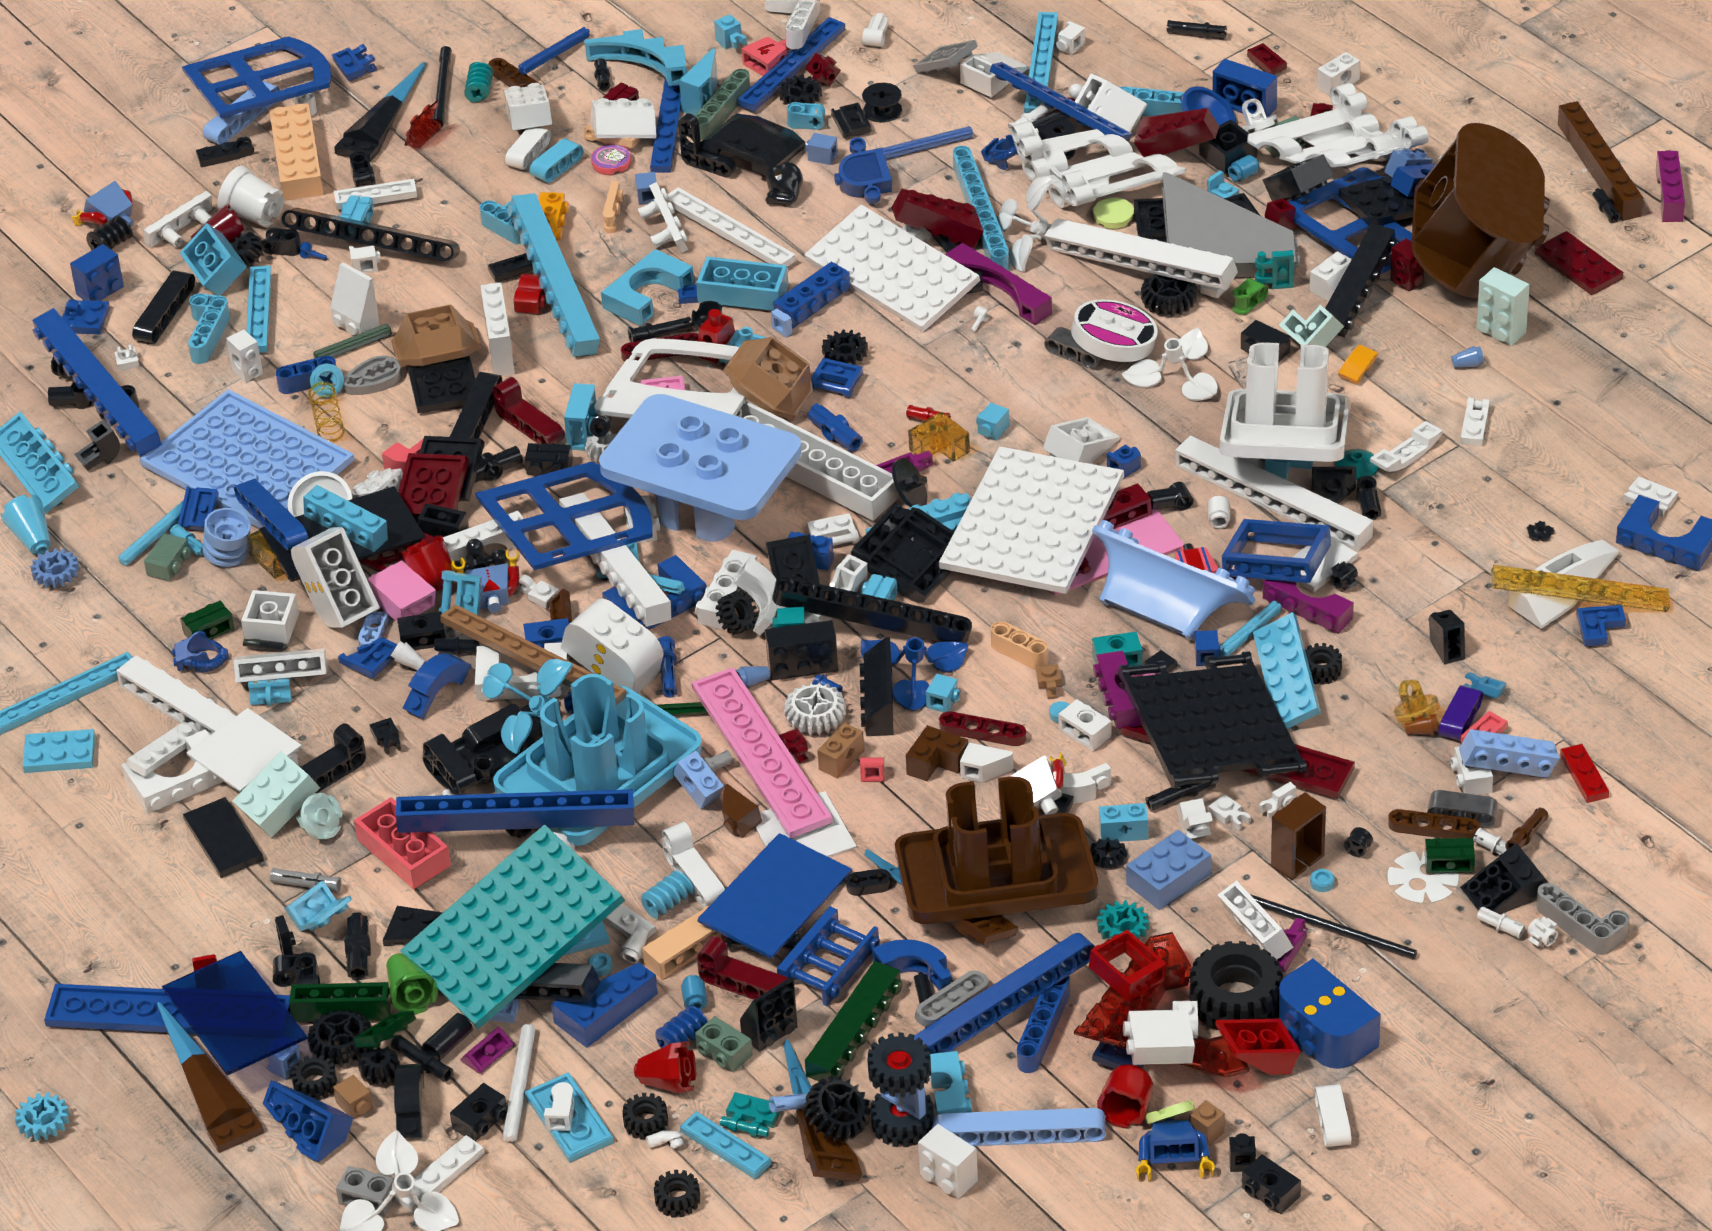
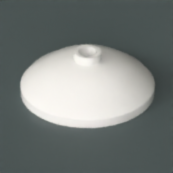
(324, 479)

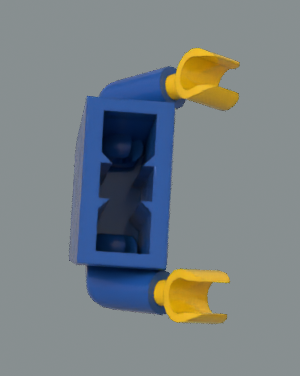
(1173, 1142)

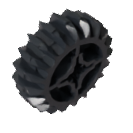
(1168, 295)
(339, 1031)
(844, 1122)

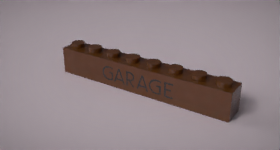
(1600, 160)

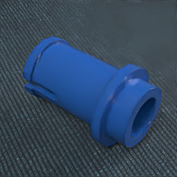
(823, 680)

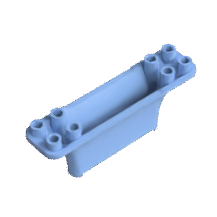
(1163, 587)

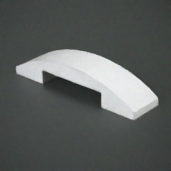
(1408, 452)

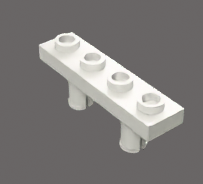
(171, 223)
(672, 232)

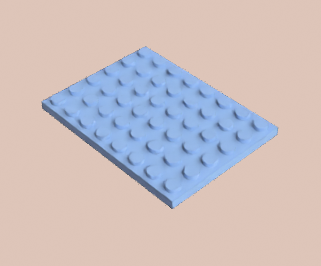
(241, 442)

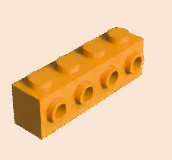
(554, 208)

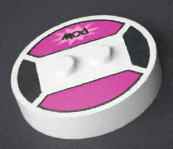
(1114, 330)

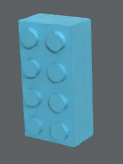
(742, 283)

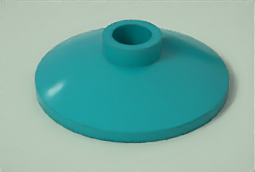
(1360, 459)

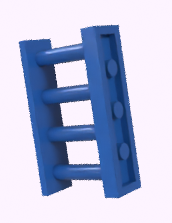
(817, 939)

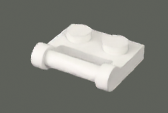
(838, 528)

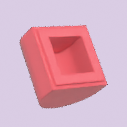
(872, 769)

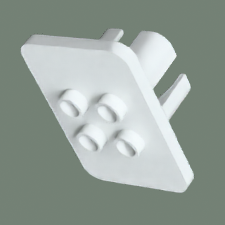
(1285, 423)

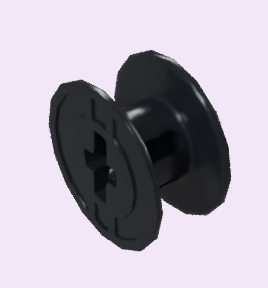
(882, 102)

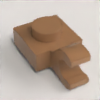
(1049, 678)

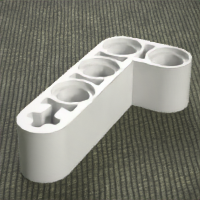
(685, 859)

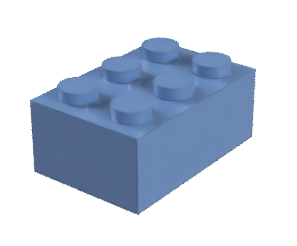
(1168, 869)

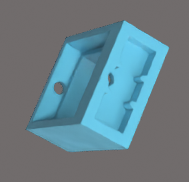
(579, 415)

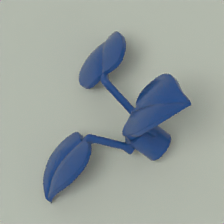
(946, 658)

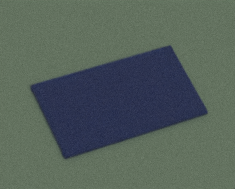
(234, 1013)

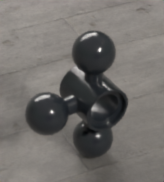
(477, 558)

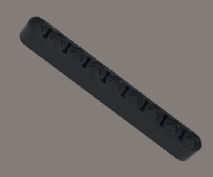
(380, 234)
(871, 610)

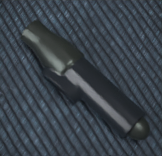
(263, 645)

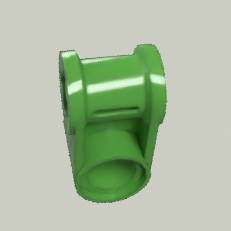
(1248, 296)

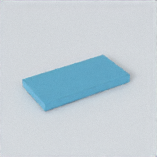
(587, 1129)

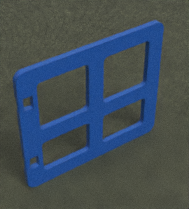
(1338, 238)

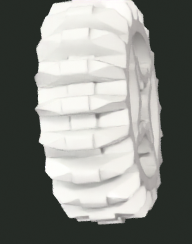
(815, 708)

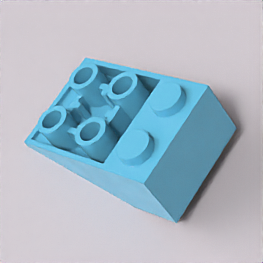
(699, 84)

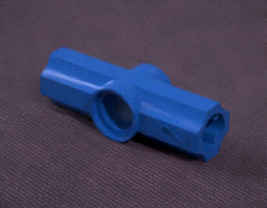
(835, 427)

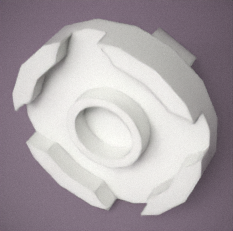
(1257, 120)

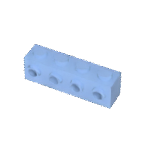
(1509, 753)

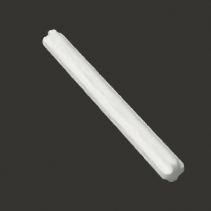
(519, 1083)

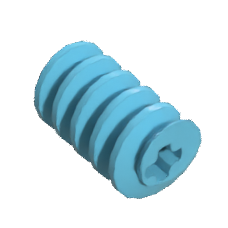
(666, 894)

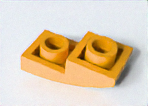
(1357, 364)

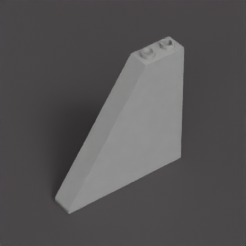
(1221, 227)

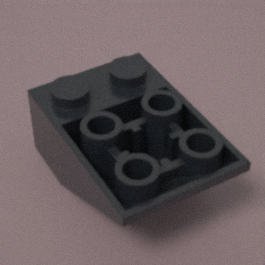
(1505, 882)
(771, 1015)

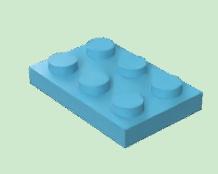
(59, 751)

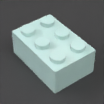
(1502, 306)
(275, 794)

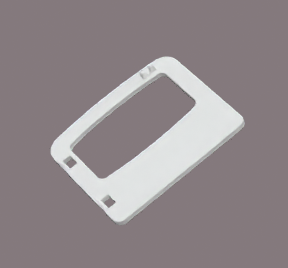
(630, 395)

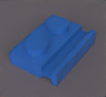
(197, 506)

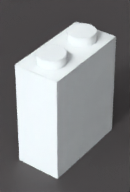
(1159, 1037)

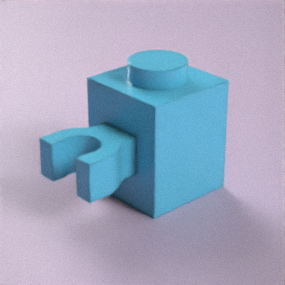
(729, 32)

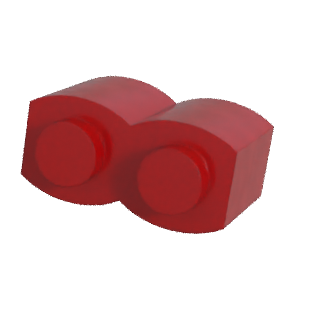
(529, 295)

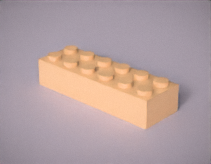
(296, 152)

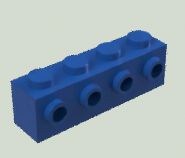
(814, 293)

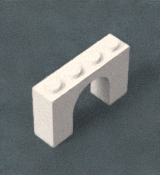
(497, 329)
(527, 684)
(159, 791)

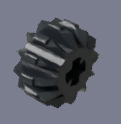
(249, 248)
(378, 1065)

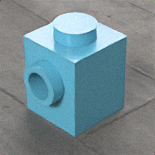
(993, 421)
(942, 693)

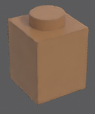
(353, 1097)
(1208, 1120)

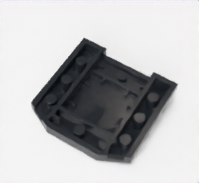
(755, 141)
(906, 548)

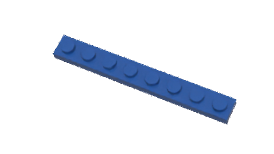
(791, 64)
(1055, 100)
(666, 129)

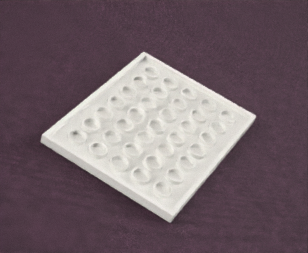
(1031, 519)

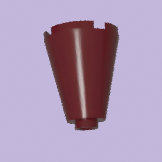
(225, 222)

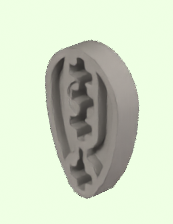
(373, 376)

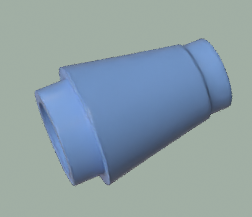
(1468, 358)
(753, 674)

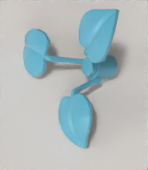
(517, 728)

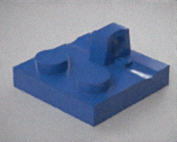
(86, 315)

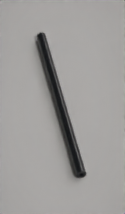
(1336, 928)

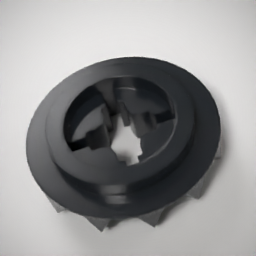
(1116, 857)

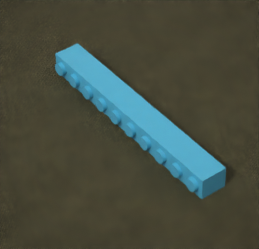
(553, 275)

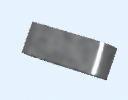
(1063, 345)
(1464, 805)

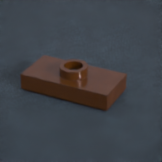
(560, 606)

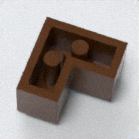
(933, 750)

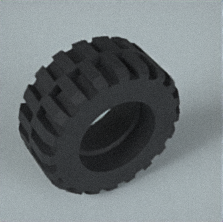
(1235, 964)

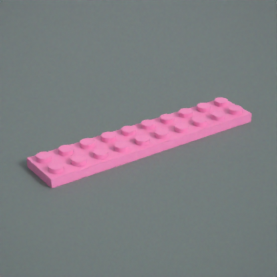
(762, 753)

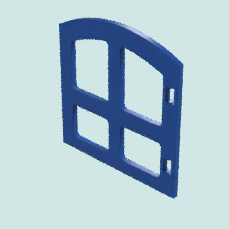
(253, 79)
(562, 518)

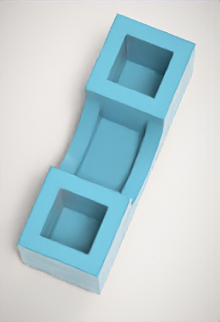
(947, 1074)

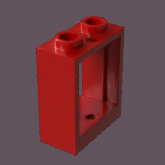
(1128, 987)

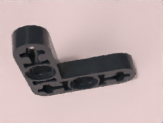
(694, 156)

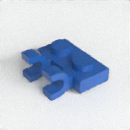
(353, 62)

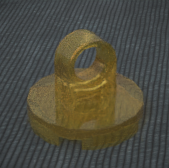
(1416, 704)

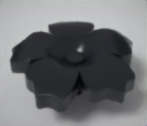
(1540, 532)

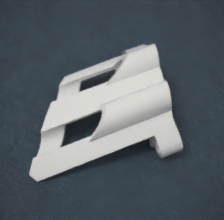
(1341, 133)
(1089, 179)

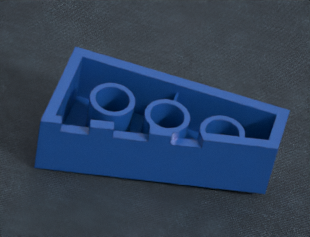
(611, 1004)

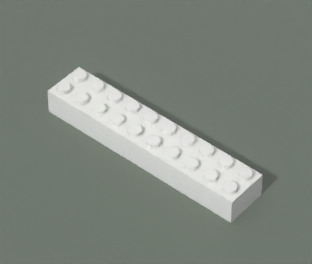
(832, 469)

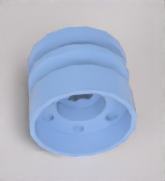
(226, 537)

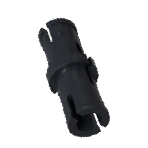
(602, 74)

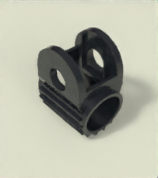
(1049, 127)

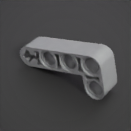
(1580, 923)

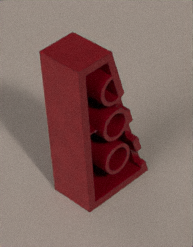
(1175, 131)
(938, 216)

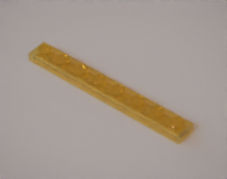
(1580, 588)

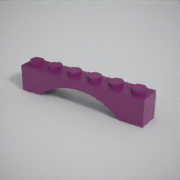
(1030, 301)

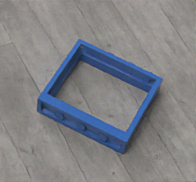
(1277, 567)

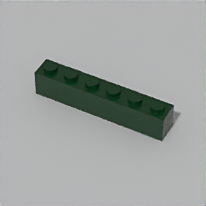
(854, 1022)

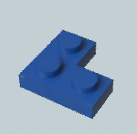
(1595, 620)

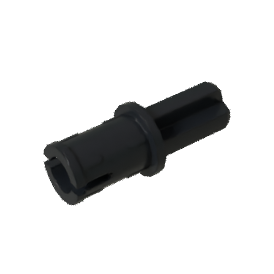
(1606, 205)
(456, 645)

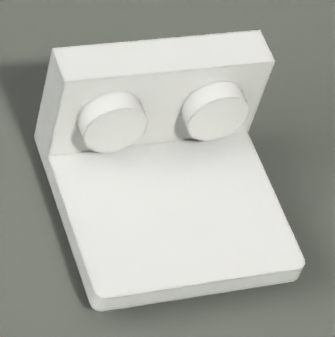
(378, 481)

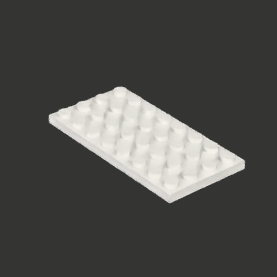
(894, 267)

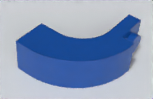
(431, 678)
(915, 957)

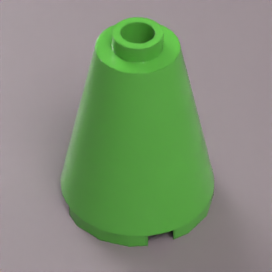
(408, 986)

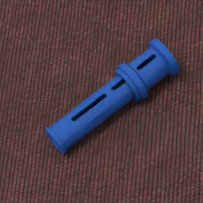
(667, 666)

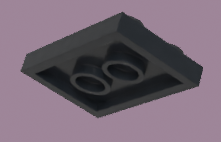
(793, 558)

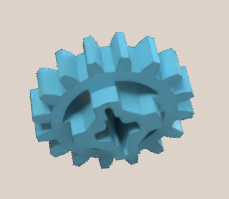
(42, 1116)

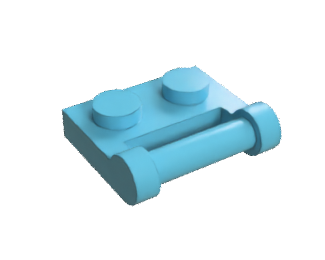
(467, 591)

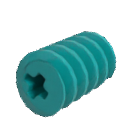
(478, 81)

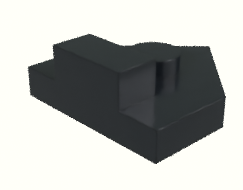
(1334, 482)

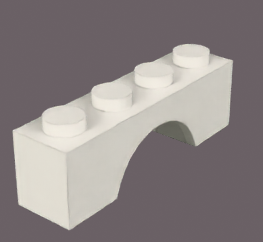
(486, 532)
(848, 576)

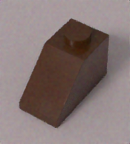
(739, 812)

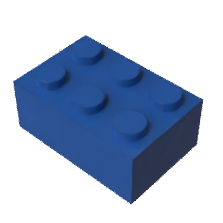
(1241, 83)

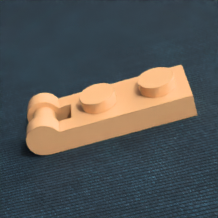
(612, 207)

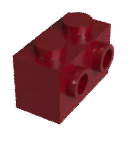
(1404, 266)

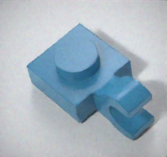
(1491, 687)

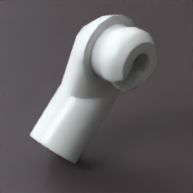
(662, 1137)

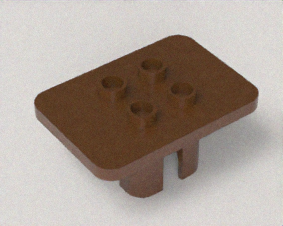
(995, 864)

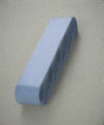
(223, 129)

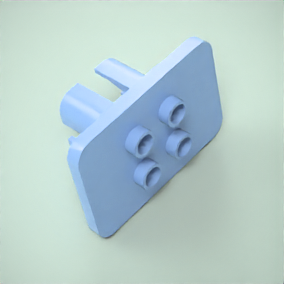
(700, 459)

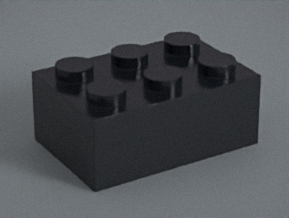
(1298, 179)
(801, 650)

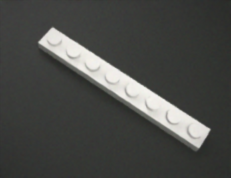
(730, 228)

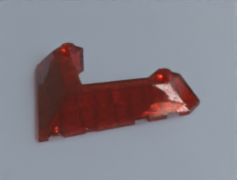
(1106, 1018)

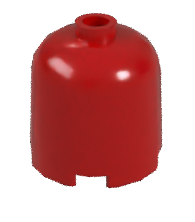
(429, 560)
(1126, 1095)

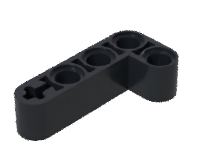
(338, 761)

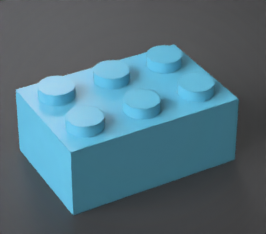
(213, 259)

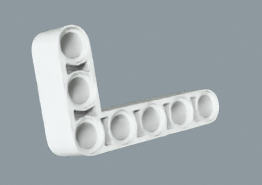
(801, 21)

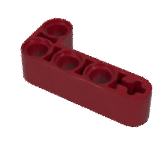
(523, 415)
(732, 974)

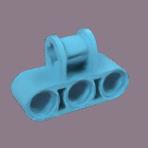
(496, 219)

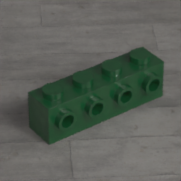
(312, 1000)

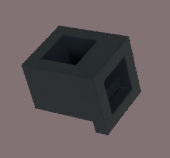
(1241, 1146)

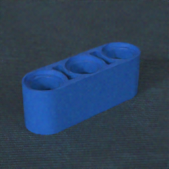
(297, 376)

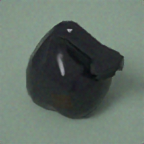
(784, 184)

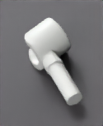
(980, 314)

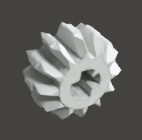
(596, 445)

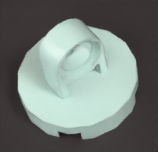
(320, 816)

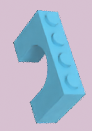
(652, 269)

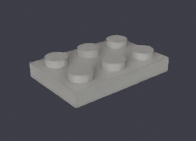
(946, 56)

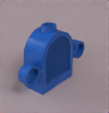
(864, 172)

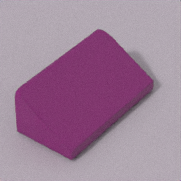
(487, 1050)

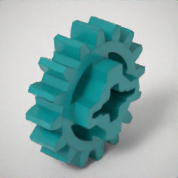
(1122, 917)

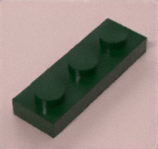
(384, 1029)

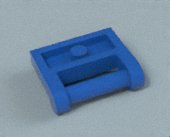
(836, 372)

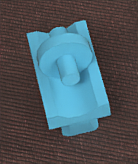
(269, 691)

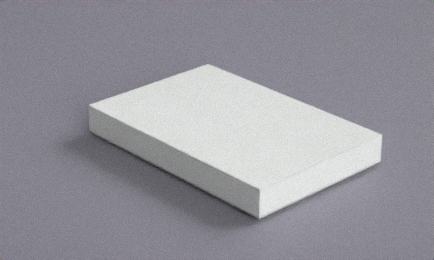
(1336, 554)

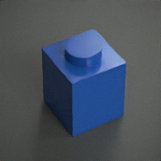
(1205, 645)

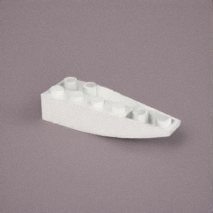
(1582, 561)

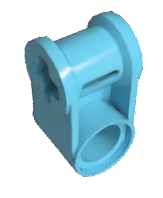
(803, 115)

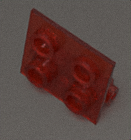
(423, 127)

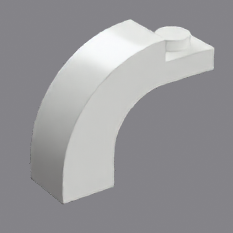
(760, 584)
(1085, 784)

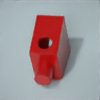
(717, 330)

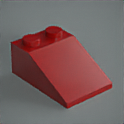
(1261, 1044)

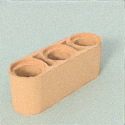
(1019, 645)

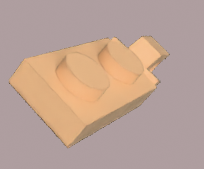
(625, 142)

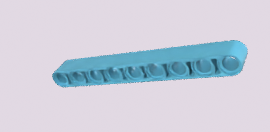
(976, 195)

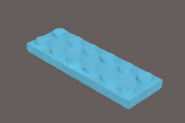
(1287, 670)

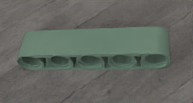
(723, 102)

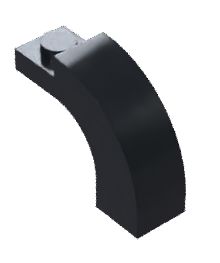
(407, 1099)

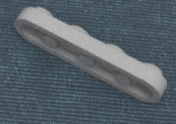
(951, 997)

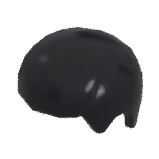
(700, 316)

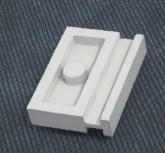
(1651, 490)

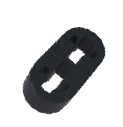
(868, 882)

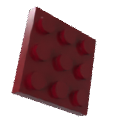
(432, 480)

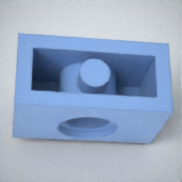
(698, 779)

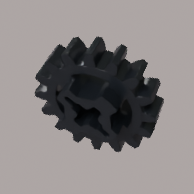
(800, 90)
(845, 346)

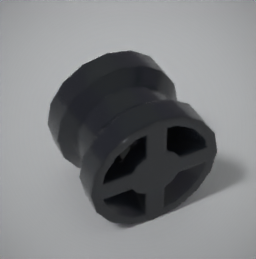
(1358, 842)

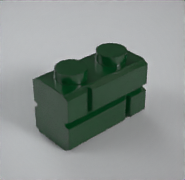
(212, 619)
(1449, 855)

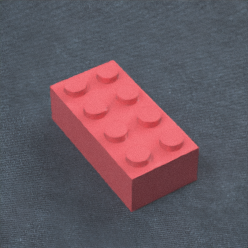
(410, 855)

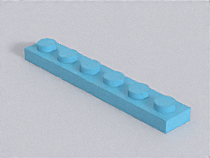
(259, 305)

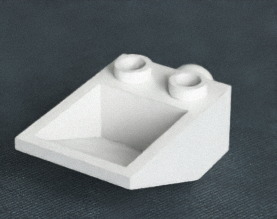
(1108, 102)

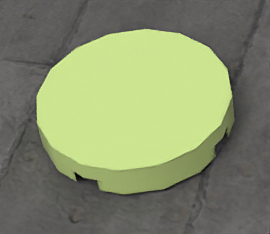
(1113, 213)
(1170, 1111)

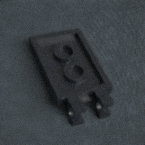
(1150, 218)

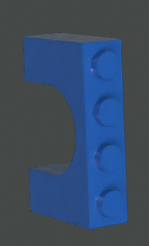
(1686, 550)
(673, 569)

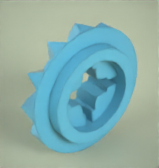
(336, 378)

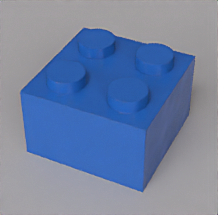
(97, 274)

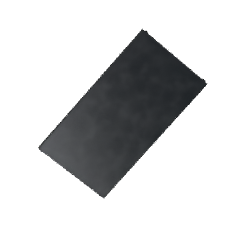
(386, 504)

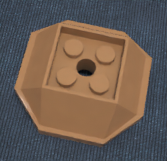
(434, 337)
(771, 376)

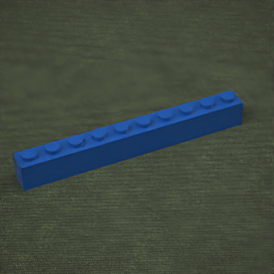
(96, 383)
(515, 811)

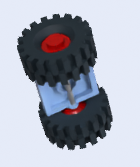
(900, 1070)

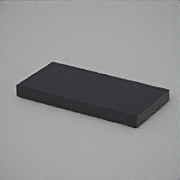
(223, 837)

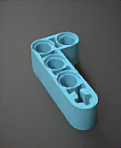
(1158, 101)
(213, 317)

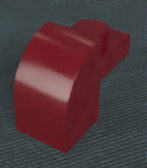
(1281, 213)

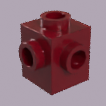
(823, 69)

